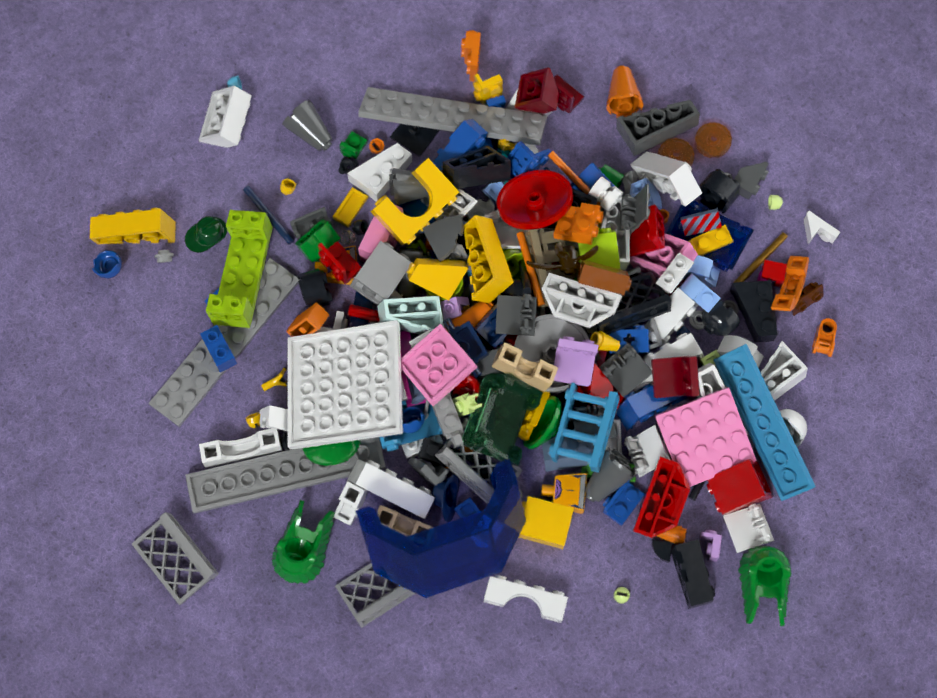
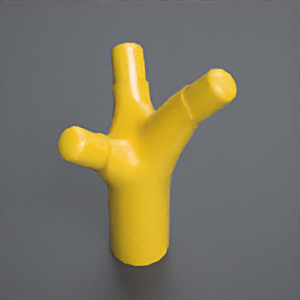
(274, 381)

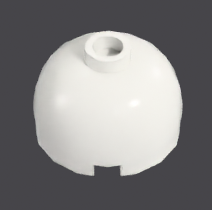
(796, 425)

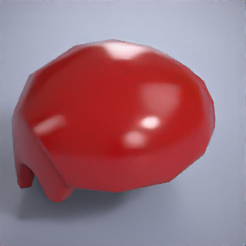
(468, 385)

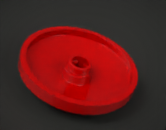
(534, 199)

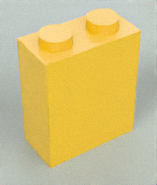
(546, 522)

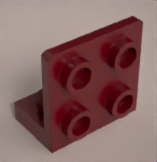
(568, 96)
(675, 376)

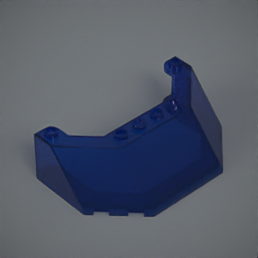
(453, 551)

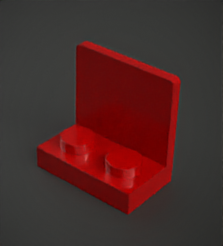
(649, 234)
(339, 261)

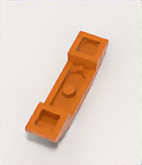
(793, 284)

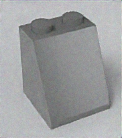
(381, 273)

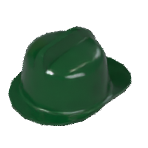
(205, 234)

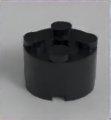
(719, 191)
(313, 288)

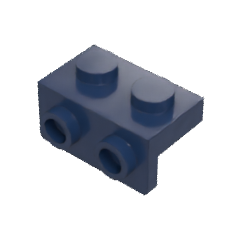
(487, 328)

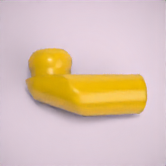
(505, 145)

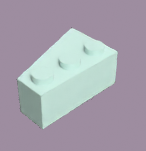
(413, 314)

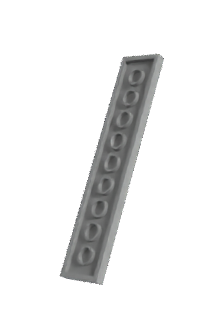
(449, 114)
(198, 371)
(270, 476)

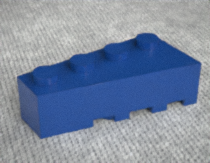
(643, 405)

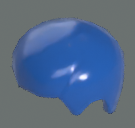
(107, 264)
(412, 419)

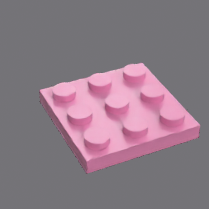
(437, 365)

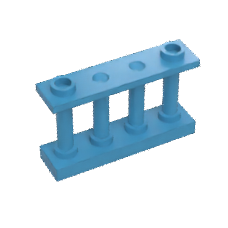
(599, 440)

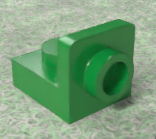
(353, 145)

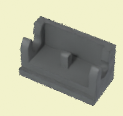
(303, 224)

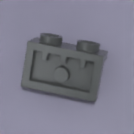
(431, 472)

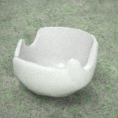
(482, 208)

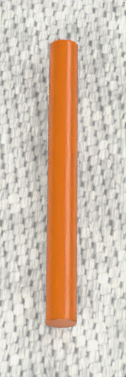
(573, 177)
(531, 271)

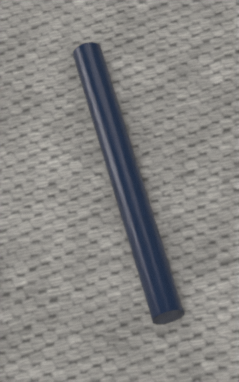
(275, 223)

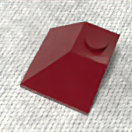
(537, 92)

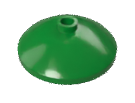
(547, 425)
(332, 453)

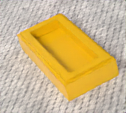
(350, 207)

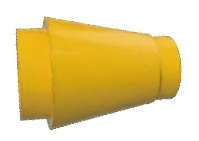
(605, 341)

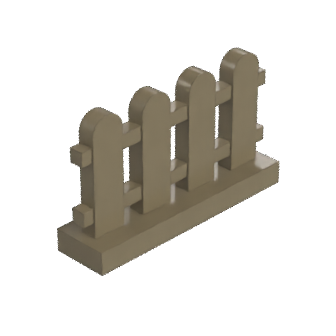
(544, 256)

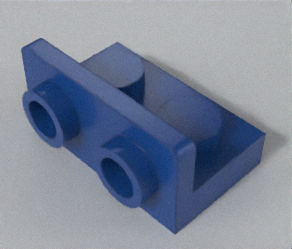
(622, 503)

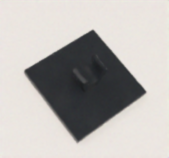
(414, 137)

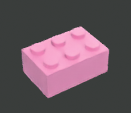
(375, 233)
(659, 260)

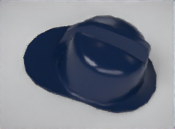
(446, 496)

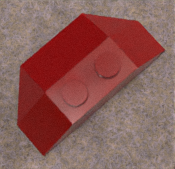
(663, 499)

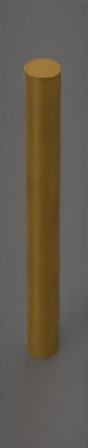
(763, 256)

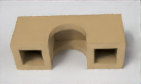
(536, 374)
(400, 522)

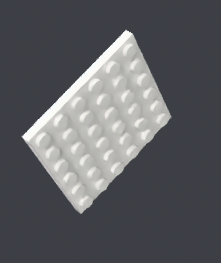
(344, 385)

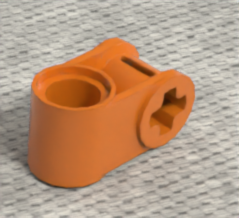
(825, 341)

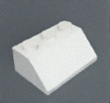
(225, 117)

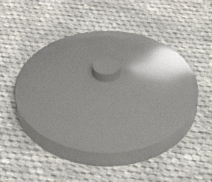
(544, 343)

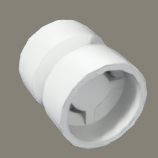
(605, 194)

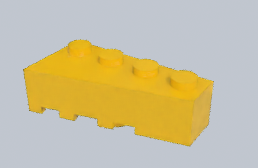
(132, 227)
(486, 259)

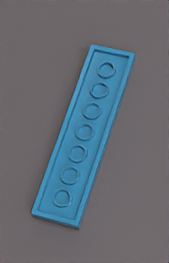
(764, 423)

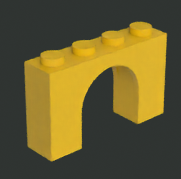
(440, 193)

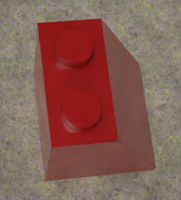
(739, 487)

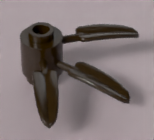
(567, 259)

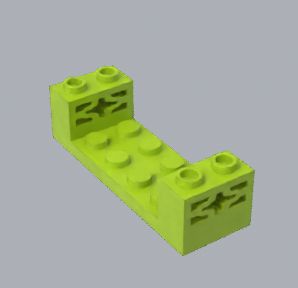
(242, 269)

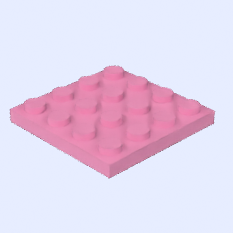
(705, 436)

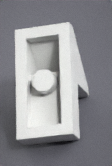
(815, 225)

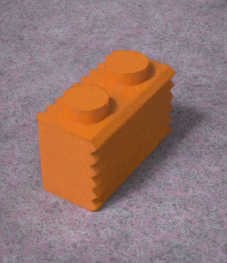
(308, 321)

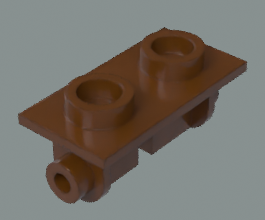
(811, 293)

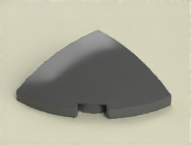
(444, 234)

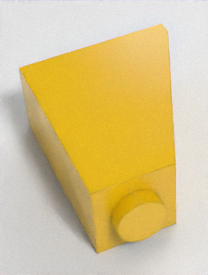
(437, 276)

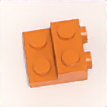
(471, 52)
(579, 224)

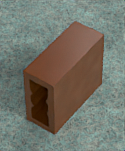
(603, 277)

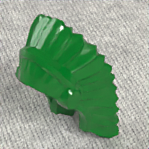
(300, 550)
(764, 574)

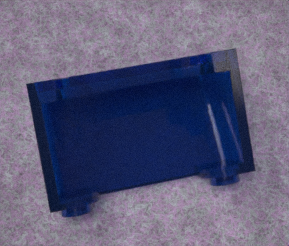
(726, 256)

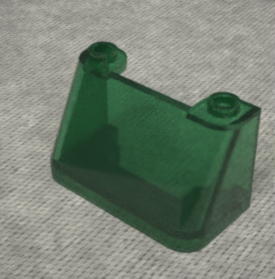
(498, 422)

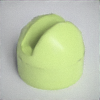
(774, 202)
(621, 599)

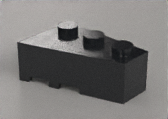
(477, 168)
(755, 304)
(693, 574)

